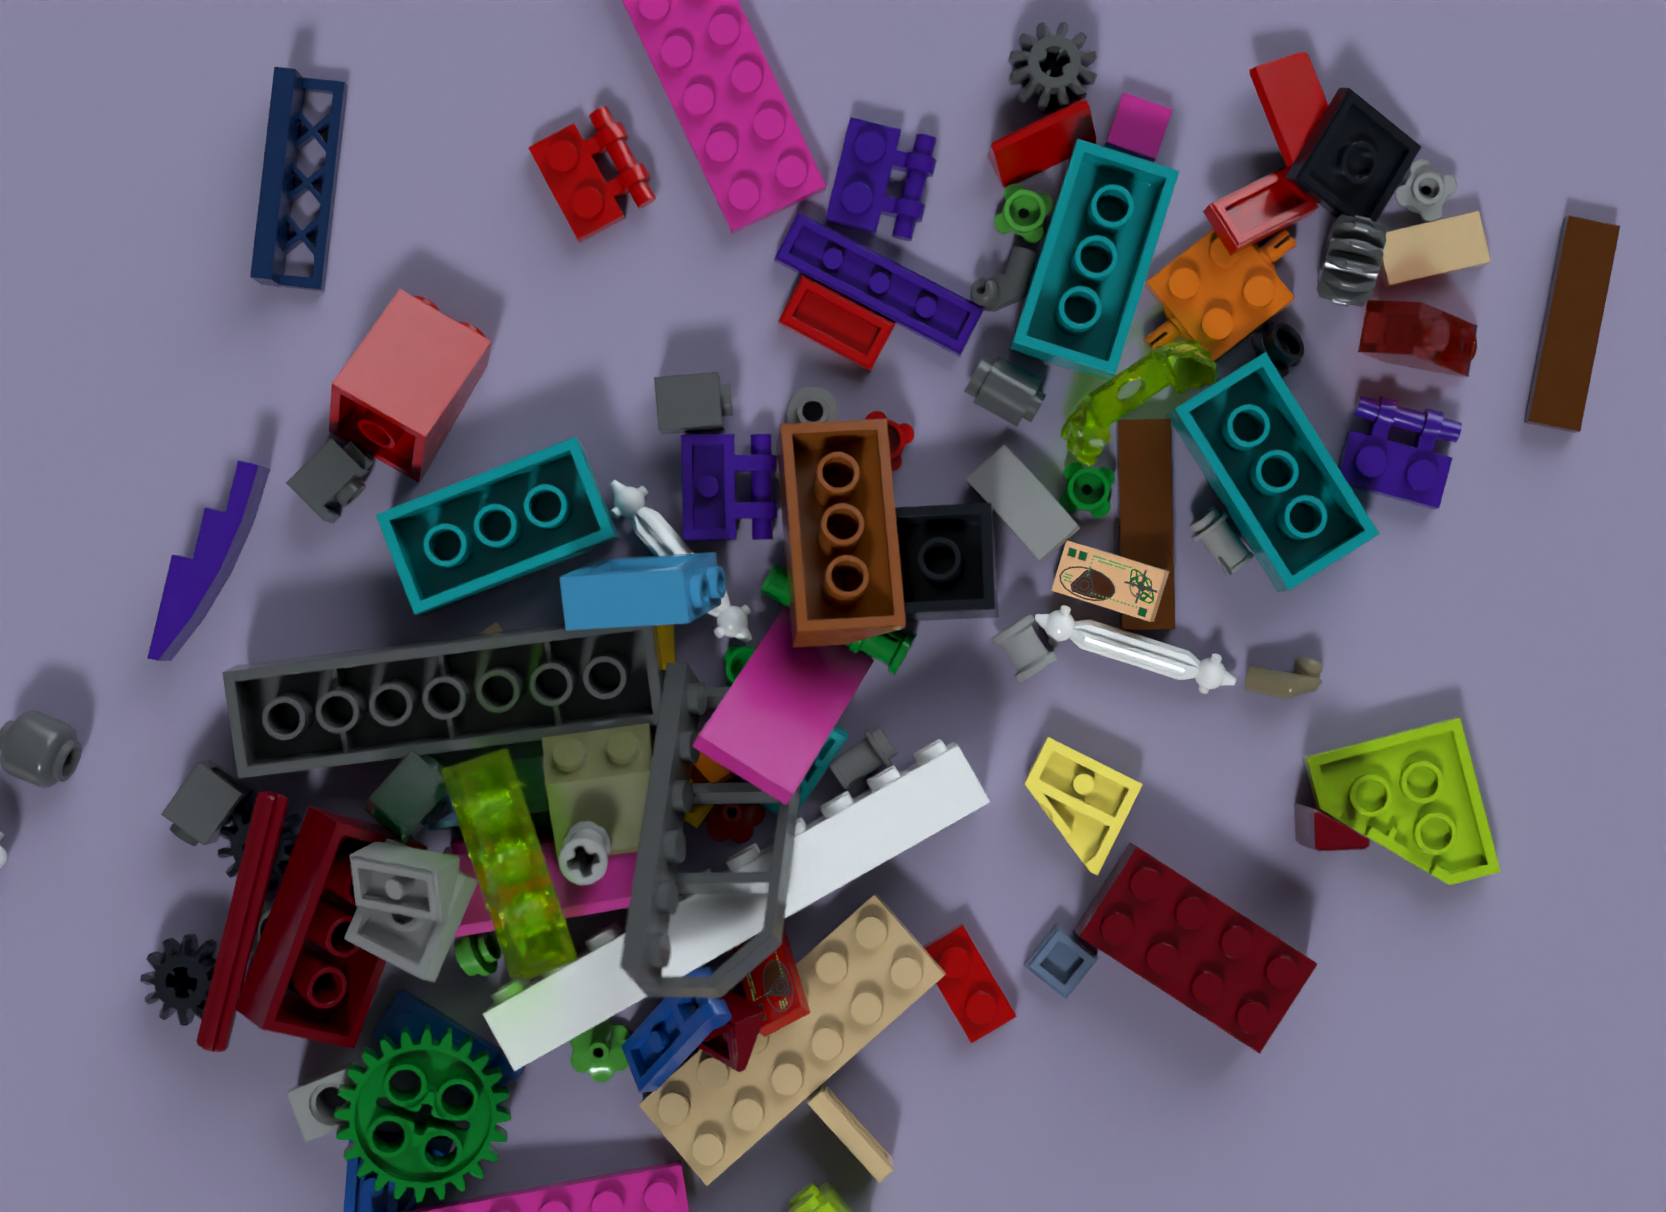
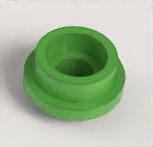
(478, 953)

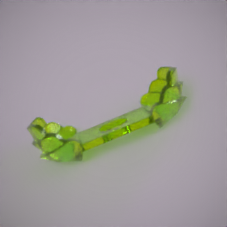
(1173, 364)

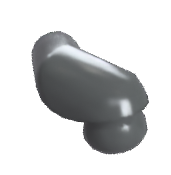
(1006, 287)

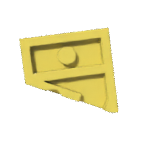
(1081, 799)

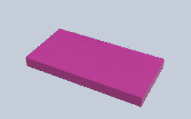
(782, 709)

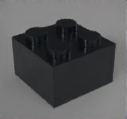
(948, 561)

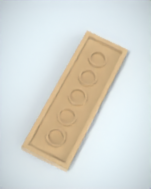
(853, 989)

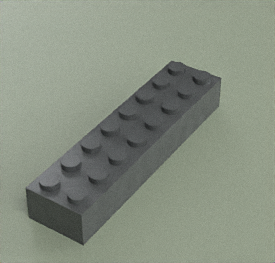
(440, 696)

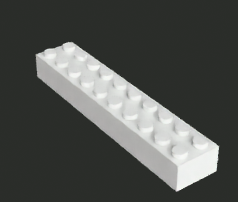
(826, 854)

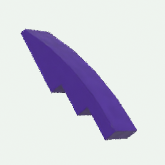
(197, 581)

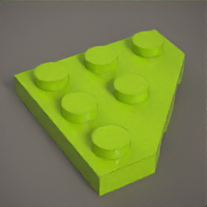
(1411, 797)

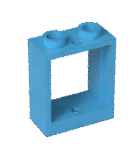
(642, 591)

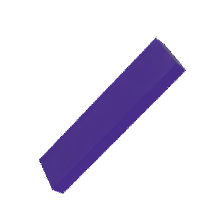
(879, 284)

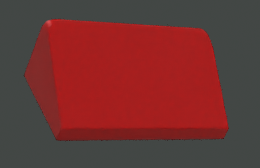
(1290, 101)
(1041, 143)

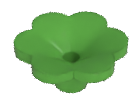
(608, 1038)

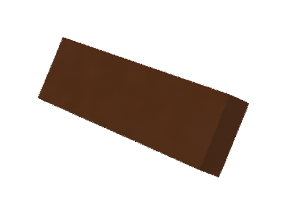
(1572, 324)
(1146, 507)

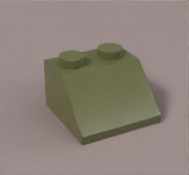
(599, 780)

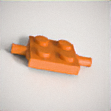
(1219, 295)

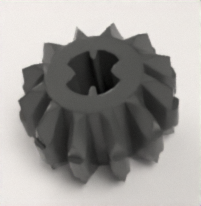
(1047, 46)
(1351, 260)

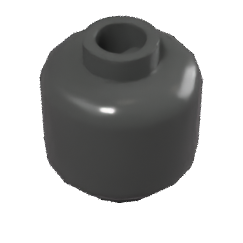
(39, 749)

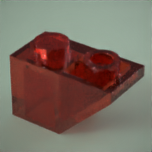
(1418, 337)

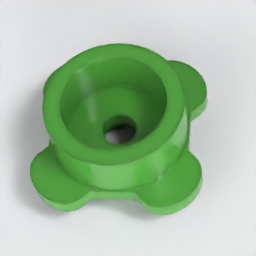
(1037, 206)

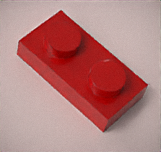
(969, 984)

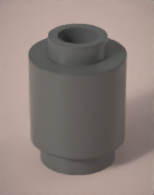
(1005, 390)

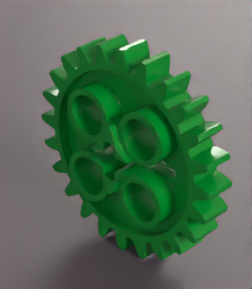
(407, 1159)

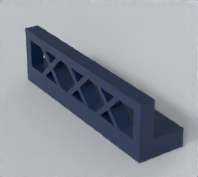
(278, 180)

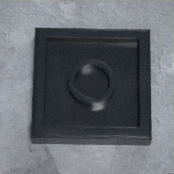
(1353, 158)

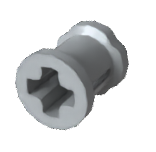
(1024, 648)
(574, 864)

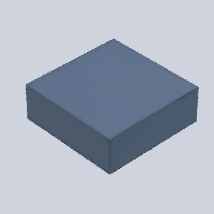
(1061, 961)

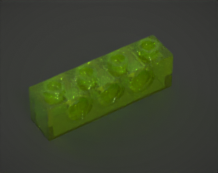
(509, 864)

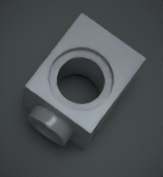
(309, 1104)

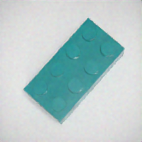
(1094, 260)
(1272, 473)
(497, 526)

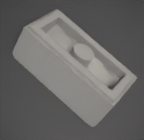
(404, 880)

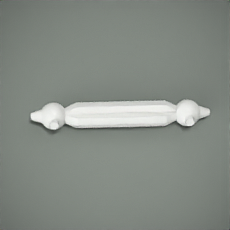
(663, 540)
(1134, 649)

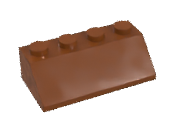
(839, 531)

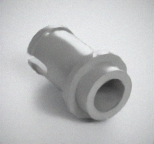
(1220, 540)
(863, 758)

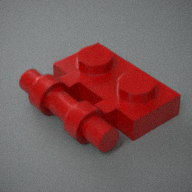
(577, 181)

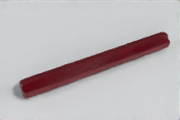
(242, 921)

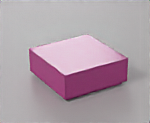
(1138, 127)

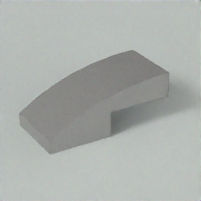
(1022, 503)

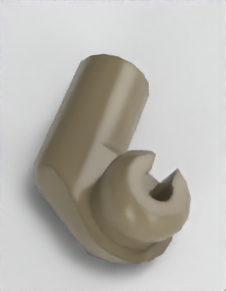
(1285, 684)

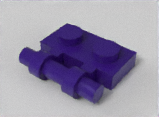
(864, 175)
(1395, 468)
(710, 487)

